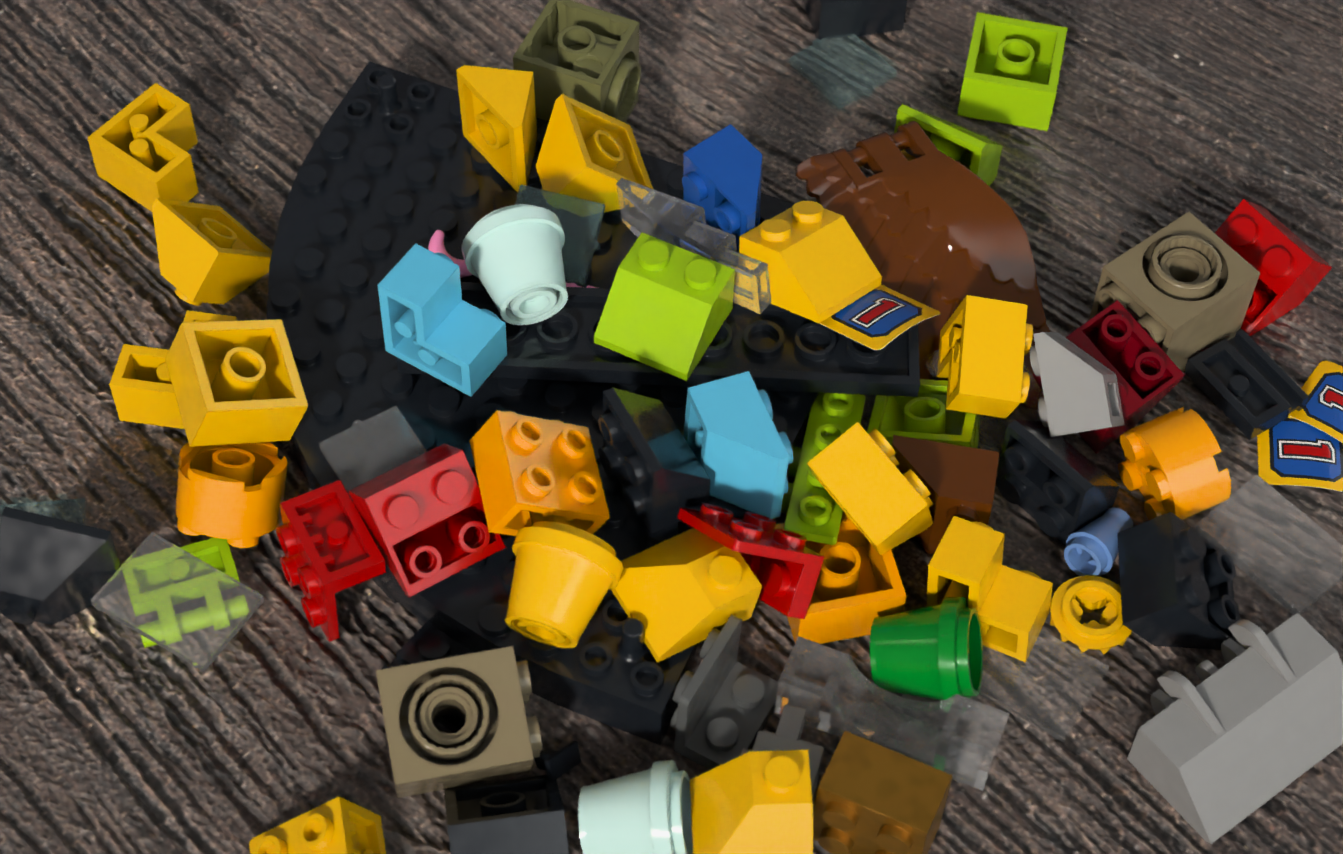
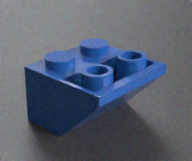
(725, 180)

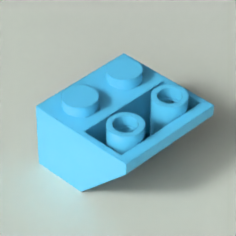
(738, 443)

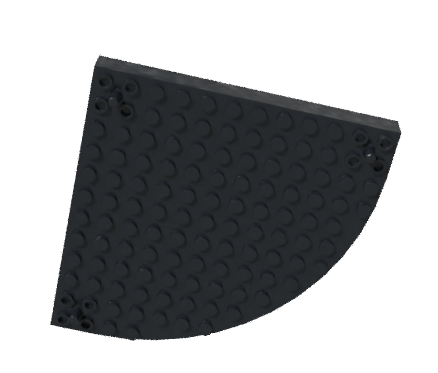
(368, 191)

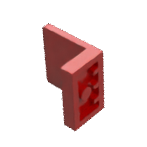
(326, 551)
(774, 555)

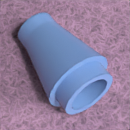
(1096, 544)

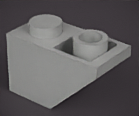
(1075, 386)

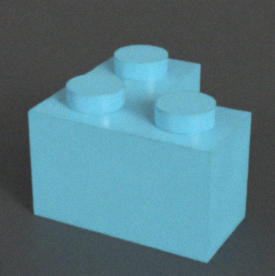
(434, 327)

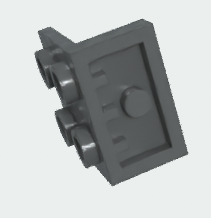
(721, 702)

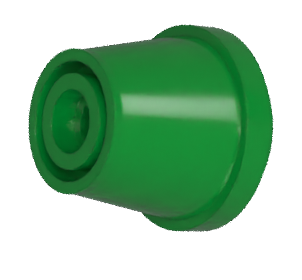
(929, 651)

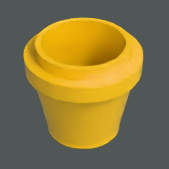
(559, 582)

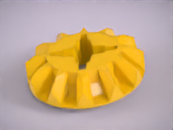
(1089, 594)

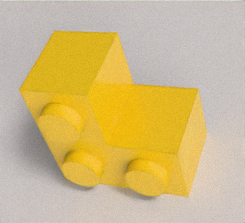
(147, 148)
(984, 356)
(143, 383)
(1008, 601)

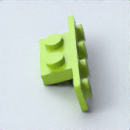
(807, 503)

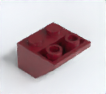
(1137, 360)

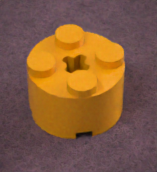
(1174, 465)
(230, 491)

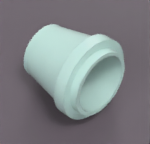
(519, 262)
(637, 813)

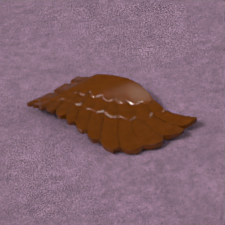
(928, 227)

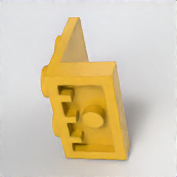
(327, 829)

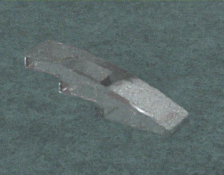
(686, 227)

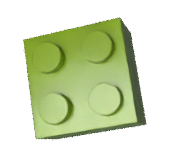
(1012, 71)

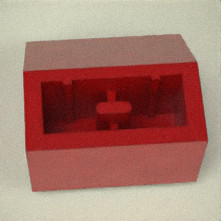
(1285, 263)
(427, 518)

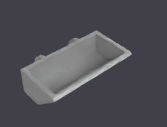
(1245, 727)

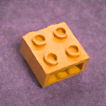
(537, 473)

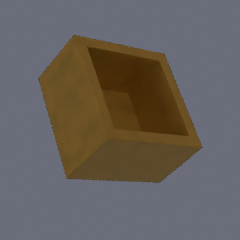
(878, 801)

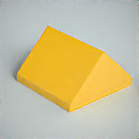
(500, 118)

